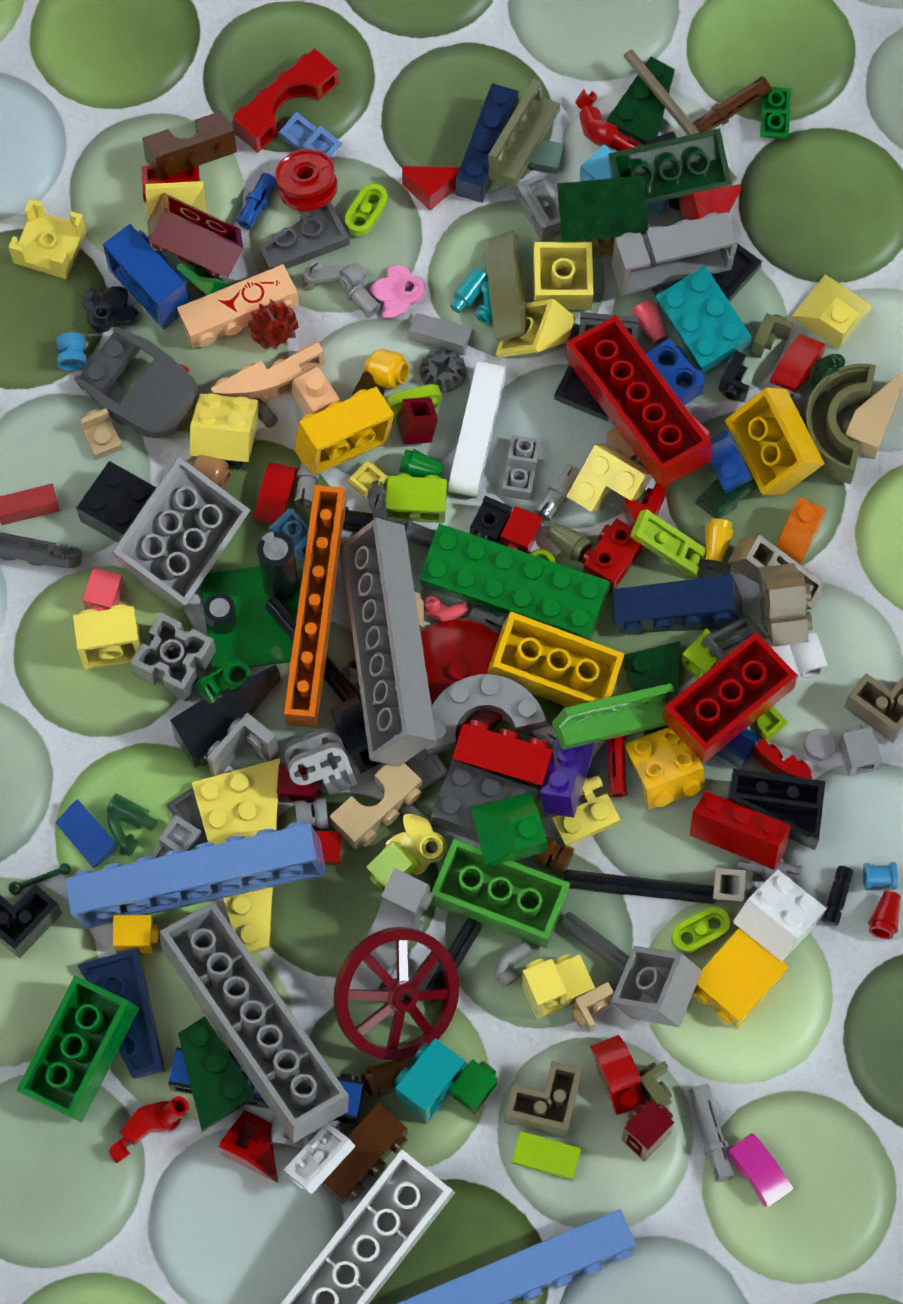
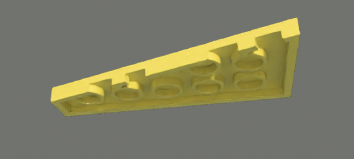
(235, 806)

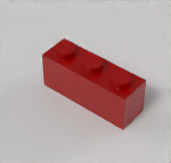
(739, 830)

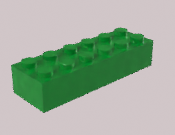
(513, 582)

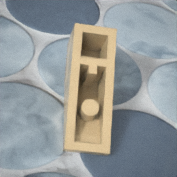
(873, 417)

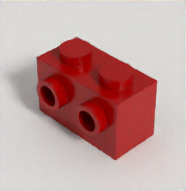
(613, 554)

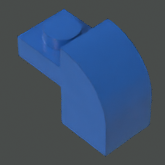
(728, 462)

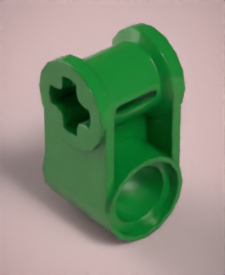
(221, 680)

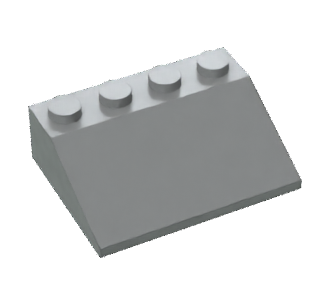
(180, 533)

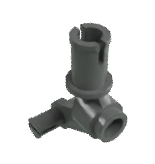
(413, 531)

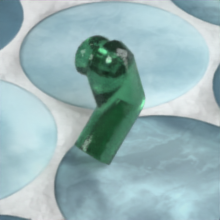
(826, 367)

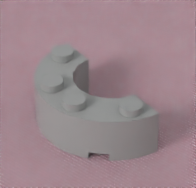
(482, 694)
(400, 906)

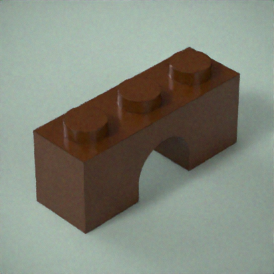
(173, 155)

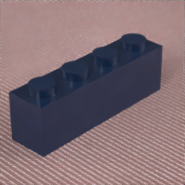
(473, 175)

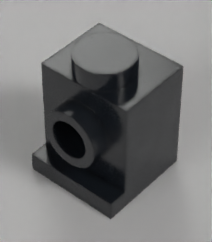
(494, 512)

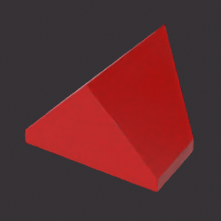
(249, 1145)

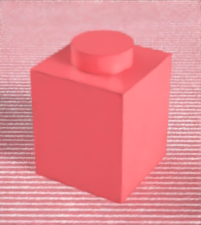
(103, 590)

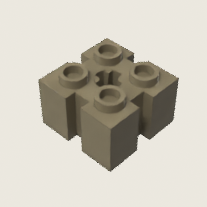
(784, 604)

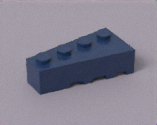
(678, 605)

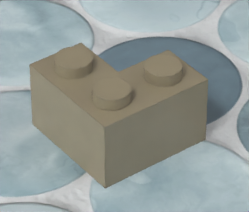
(878, 706)
(550, 1109)

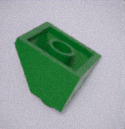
(509, 829)

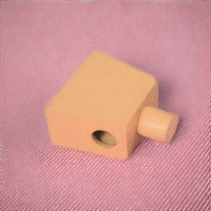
(313, 391)

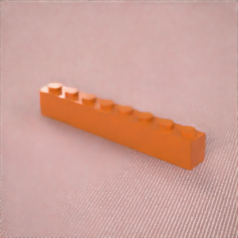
(315, 606)

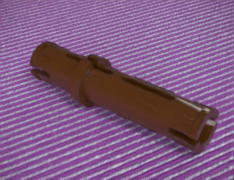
(723, 112)

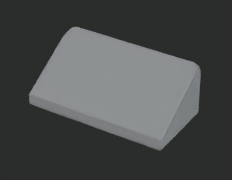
(440, 333)

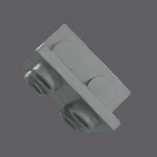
(241, 733)

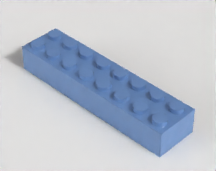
(196, 875)

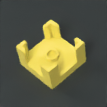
(48, 241)

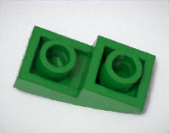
(775, 113)

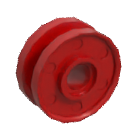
(306, 180)

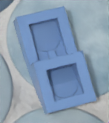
(304, 135)

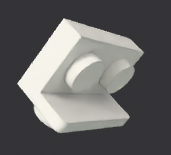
(319, 1158)

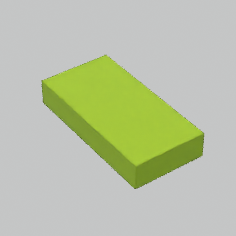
(546, 1155)

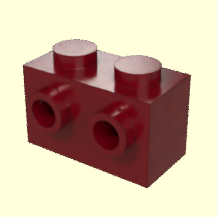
(647, 1129)

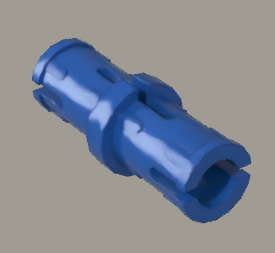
(256, 201)

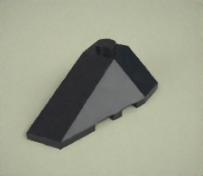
(206, 723)

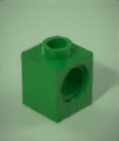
(474, 1085)

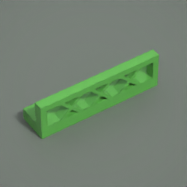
(612, 717)

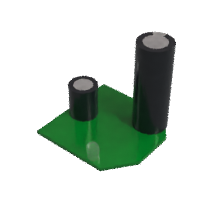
(237, 601)

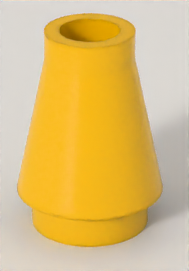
(717, 538)

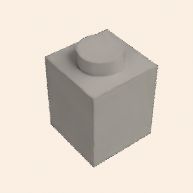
(860, 750)

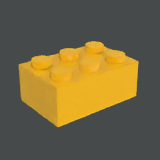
(343, 431)
(774, 441)

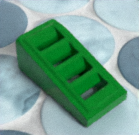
(201, 279)

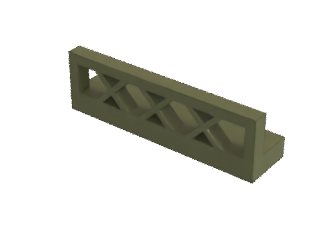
(522, 136)

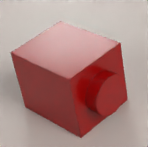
(521, 530)

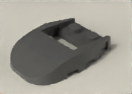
(159, 397)

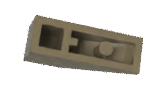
(759, 552)

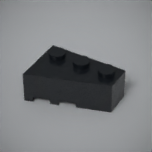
(783, 798)

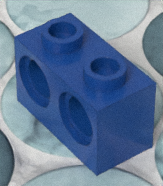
(678, 371)

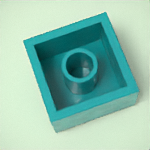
(429, 1080)

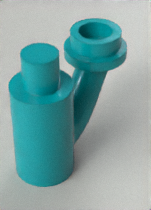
(469, 290)

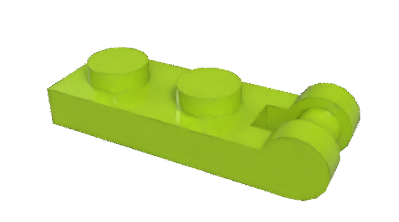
(668, 543)

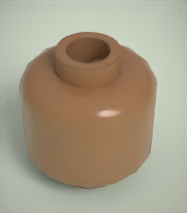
(214, 469)

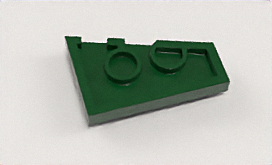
(639, 110)

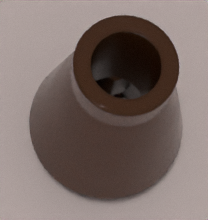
(382, 1076)

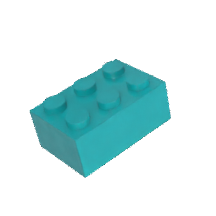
(704, 320)

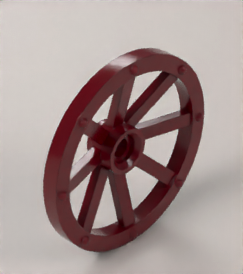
(393, 991)

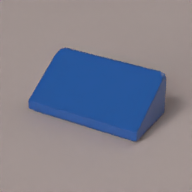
(86, 834)

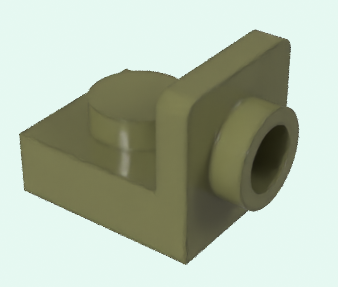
(771, 327)
(651, 1088)

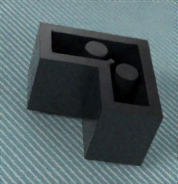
(26, 920)

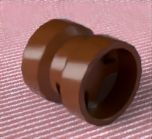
(556, 856)

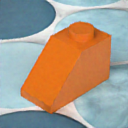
(801, 529)

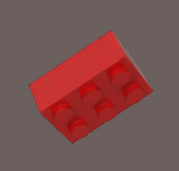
(503, 753)

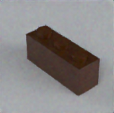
(373, 1141)

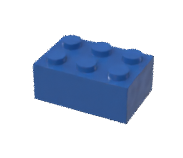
(146, 275)

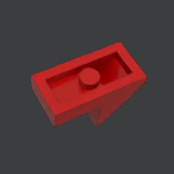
(652, 501)

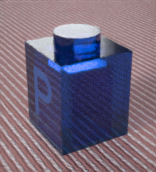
(739, 749)

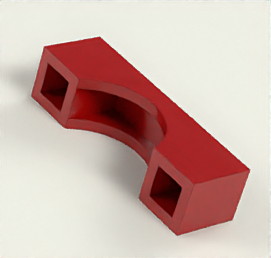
(309, 77)

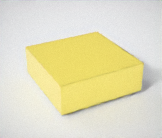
(365, 476)

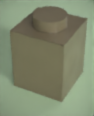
(733, 884)

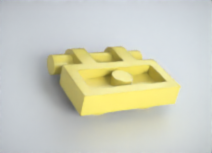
(590, 817)

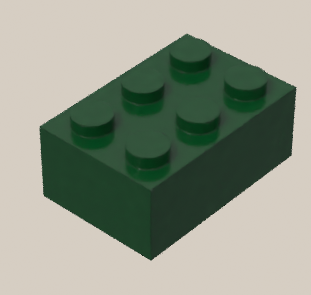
(602, 208)

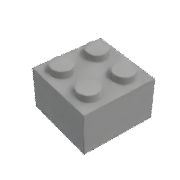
(656, 986)

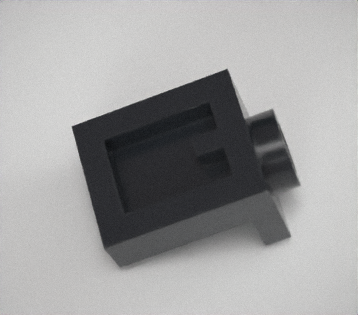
(731, 381)

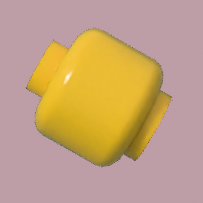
(387, 368)

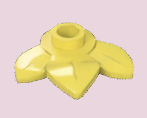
(415, 839)

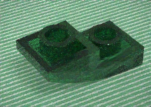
(718, 502)

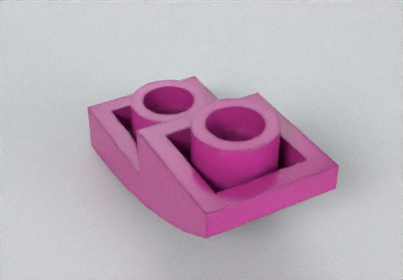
(760, 1168)

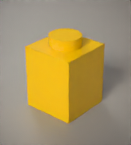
(134, 932)

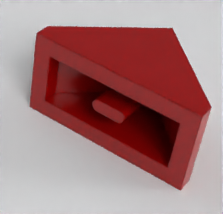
(429, 183)

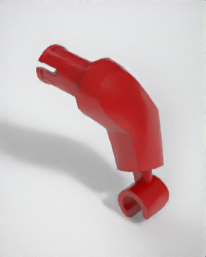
(597, 129)
(149, 1119)

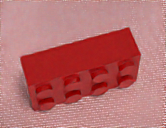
(729, 697)

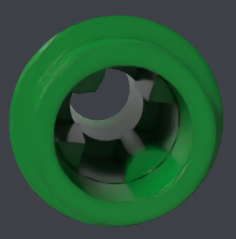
(419, 464)

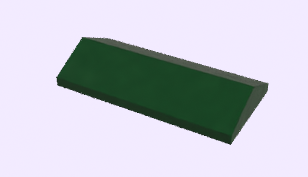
(675, 165)

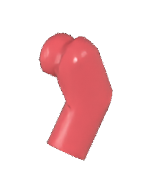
(442, 612)

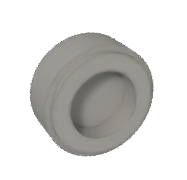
(819, 744)

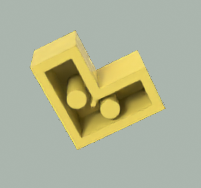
(605, 471)
(555, 984)

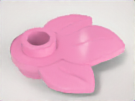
(394, 293)

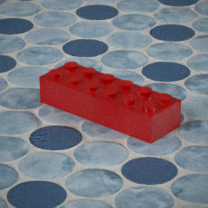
(639, 401)

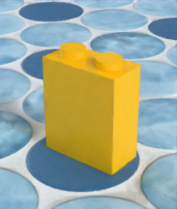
(738, 978)

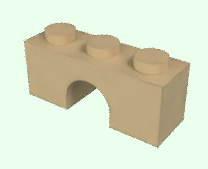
(361, 822)

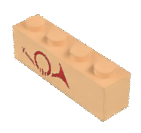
(231, 307)

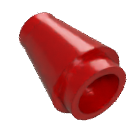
(885, 917)

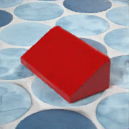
(28, 504)

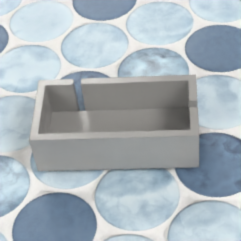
(673, 252)

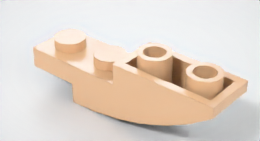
(271, 383)

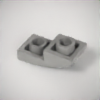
(521, 467)

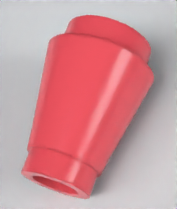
(650, 321)

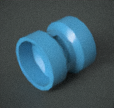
(71, 351)

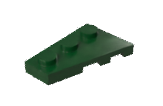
(654, 668)
(213, 1074)

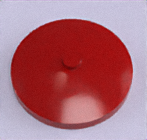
(456, 652)

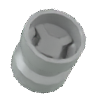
(304, 813)

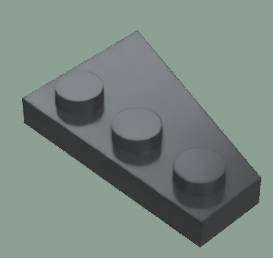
(309, 238)

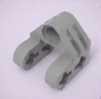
(329, 761)

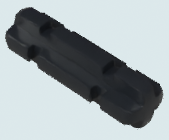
(838, 895)

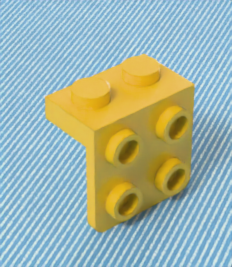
(665, 768)

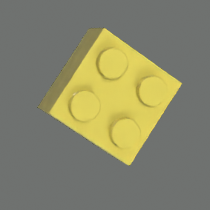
(563, 273)
(224, 427)
(107, 636)

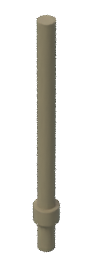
(663, 96)

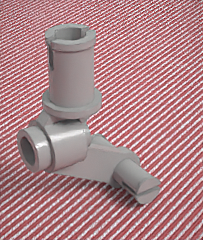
(349, 277)

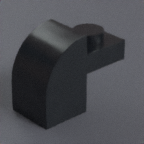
(351, 728)

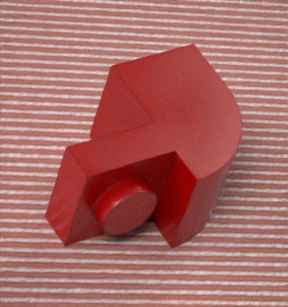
(618, 1073)

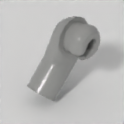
(508, 960)

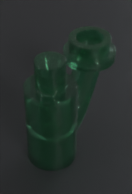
(131, 813)

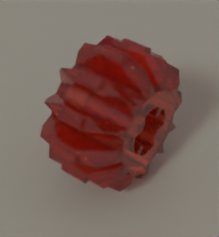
(273, 324)

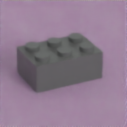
(467, 788)

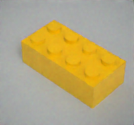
(554, 662)

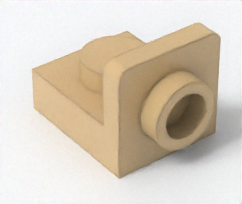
(100, 433)
(594, 1000)

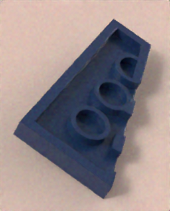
(125, 977)

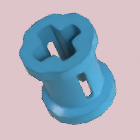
(880, 876)

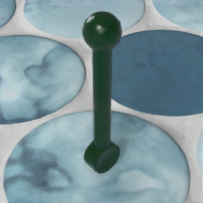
(15, 887)

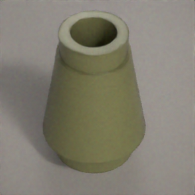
(569, 541)

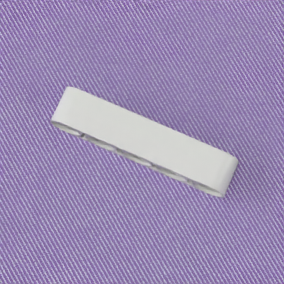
(477, 429)

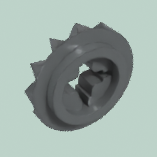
(446, 381)

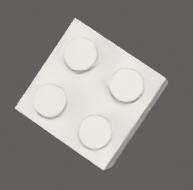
(779, 915)

